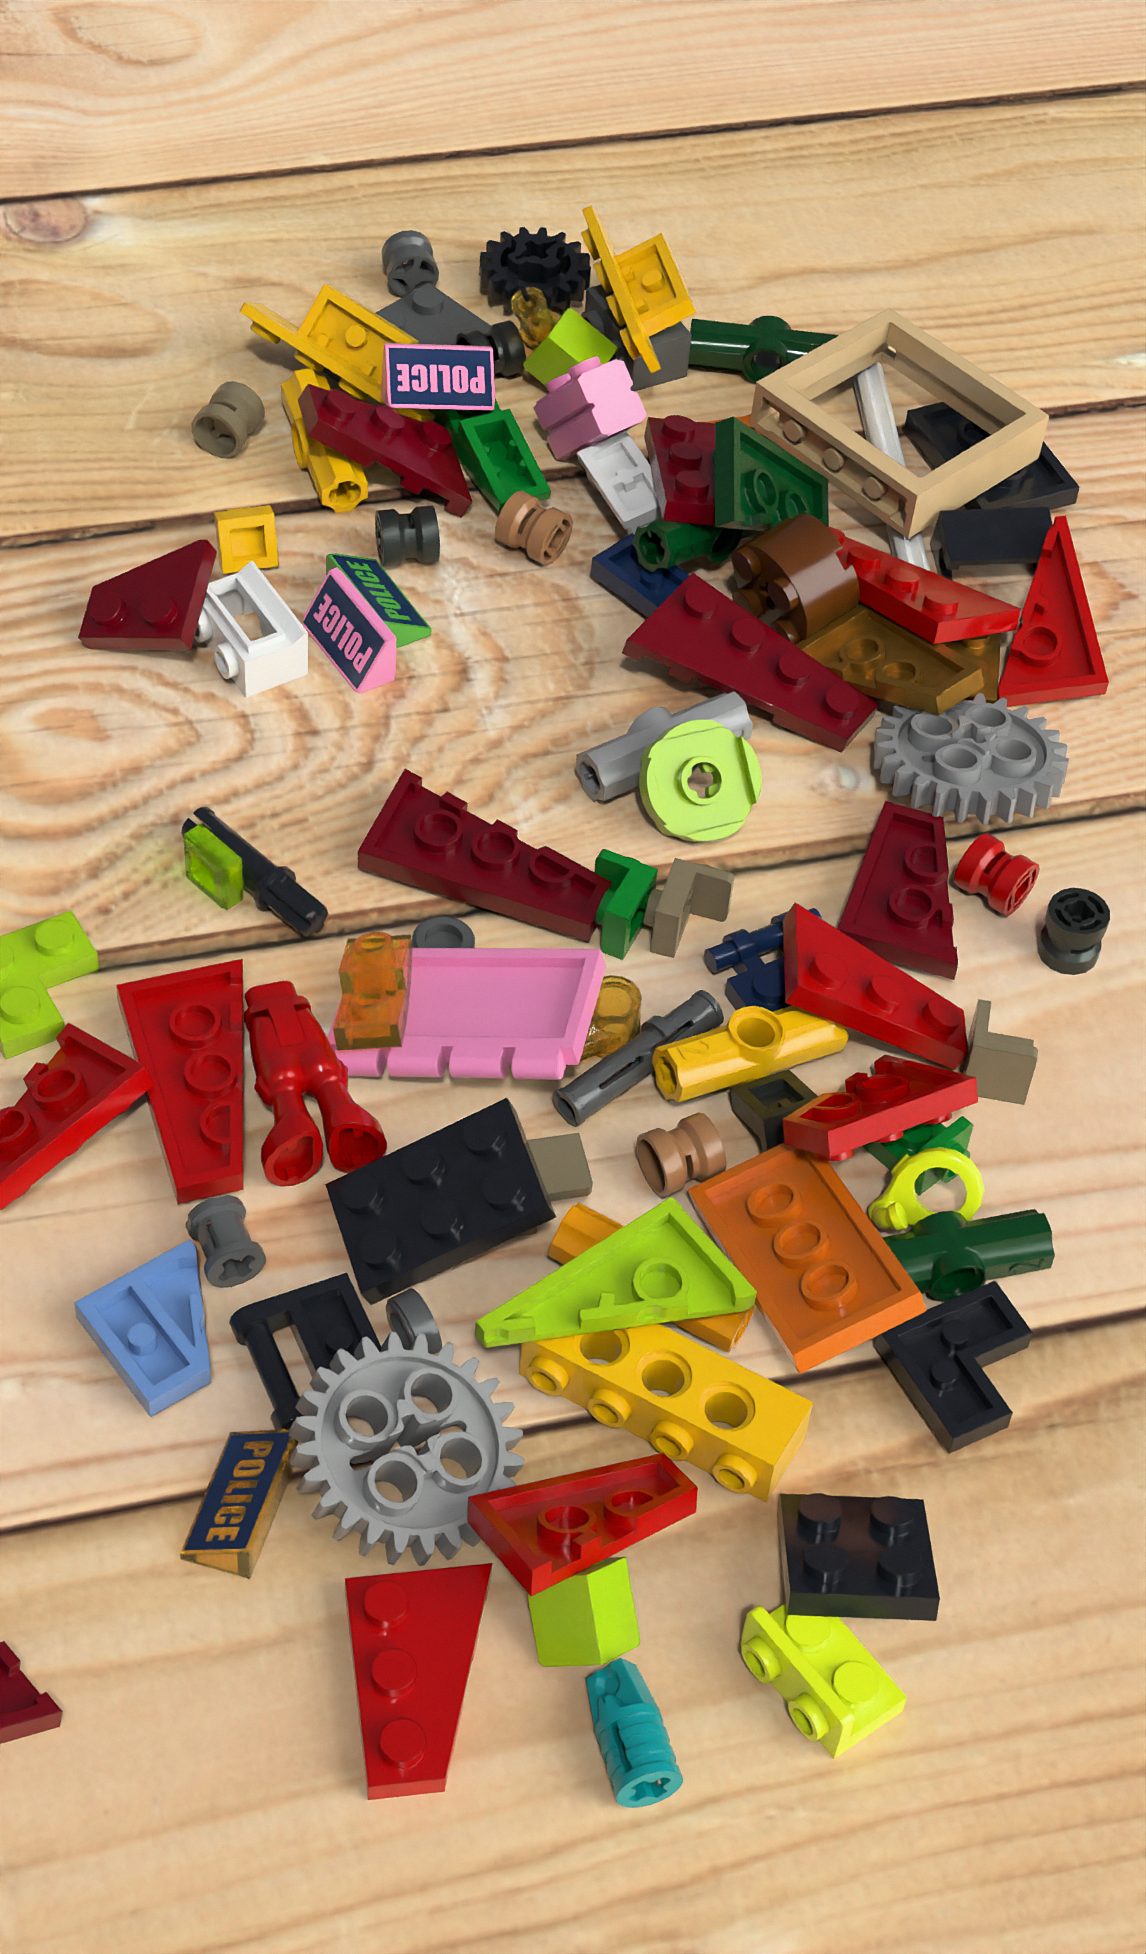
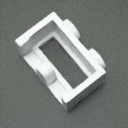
(258, 663)

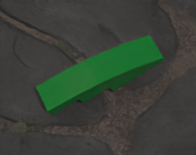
(494, 453)

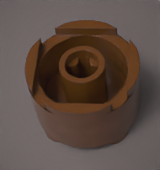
(794, 578)

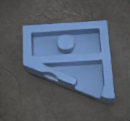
(153, 1328)

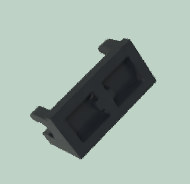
(989, 537)

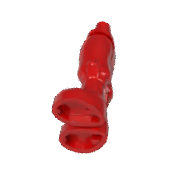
(297, 1060)

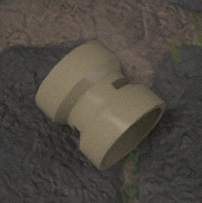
(228, 419)

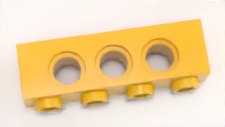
(703, 1390)

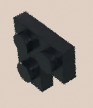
(943, 1358)

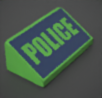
(382, 596)

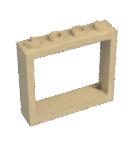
(865, 470)

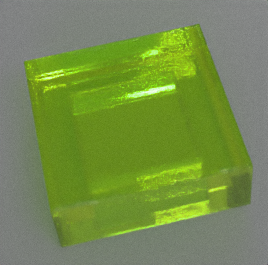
(213, 867)

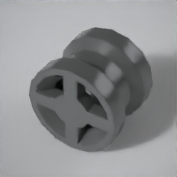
(421, 265)

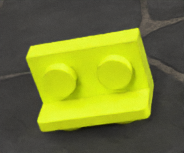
(823, 1675)

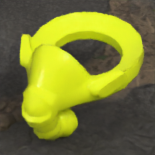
(899, 1203)

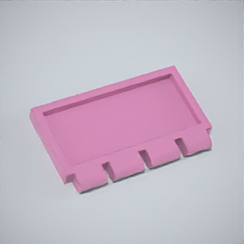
(490, 1012)

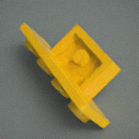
(645, 287)
(340, 337)

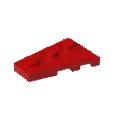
(866, 993)
(64, 1107)
(878, 1107)
(579, 1518)
(411, 1671)

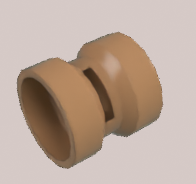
(536, 529)
(681, 1154)

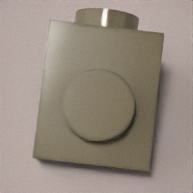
(688, 890)

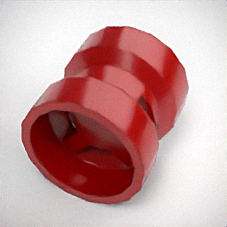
(996, 874)

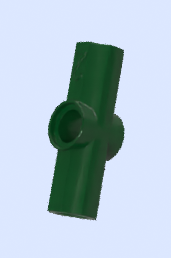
(752, 348)
(669, 543)
(959, 1255)

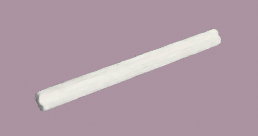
(883, 434)

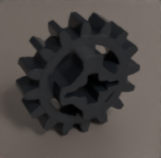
(535, 262)

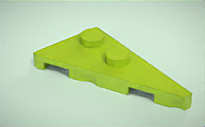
(638, 1276)

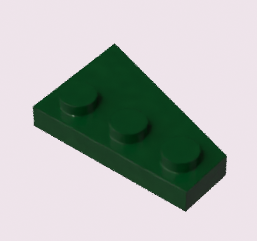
(761, 481)

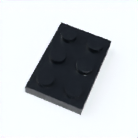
(947, 433)
(439, 1201)

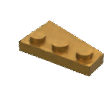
(893, 662)

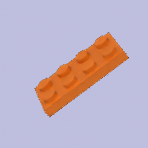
(807, 1252)

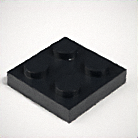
(857, 1557)

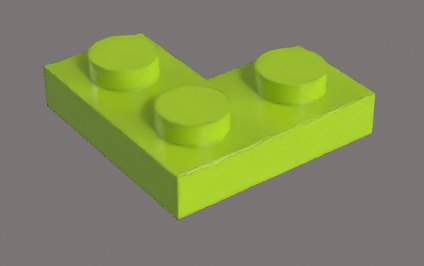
(30, 964)

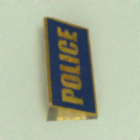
(241, 1501)

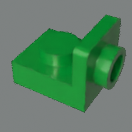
(625, 902)
(921, 1138)

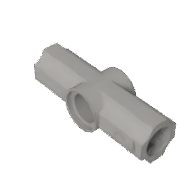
(617, 763)

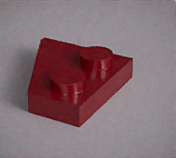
(151, 604)

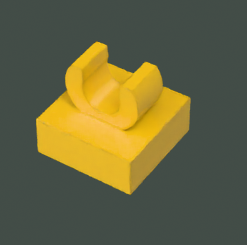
(246, 536)

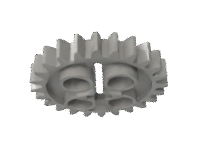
(971, 759)
(380, 1391)

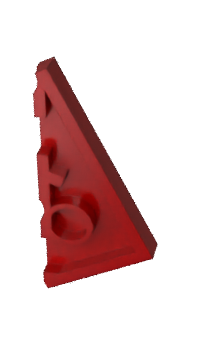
(1056, 639)

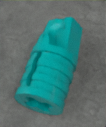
(632, 1736)

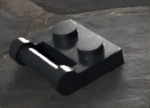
(322, 1321)

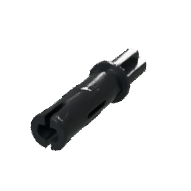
(270, 884)

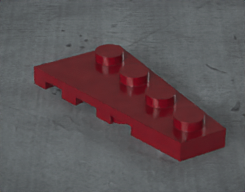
(730, 649)
(456, 854)

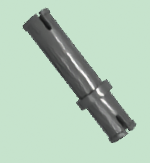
(585, 1097)

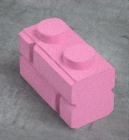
(588, 406)

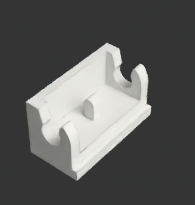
(623, 479)

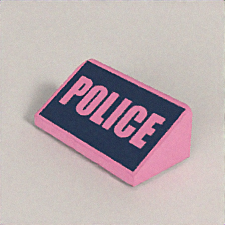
(438, 376)
(351, 634)

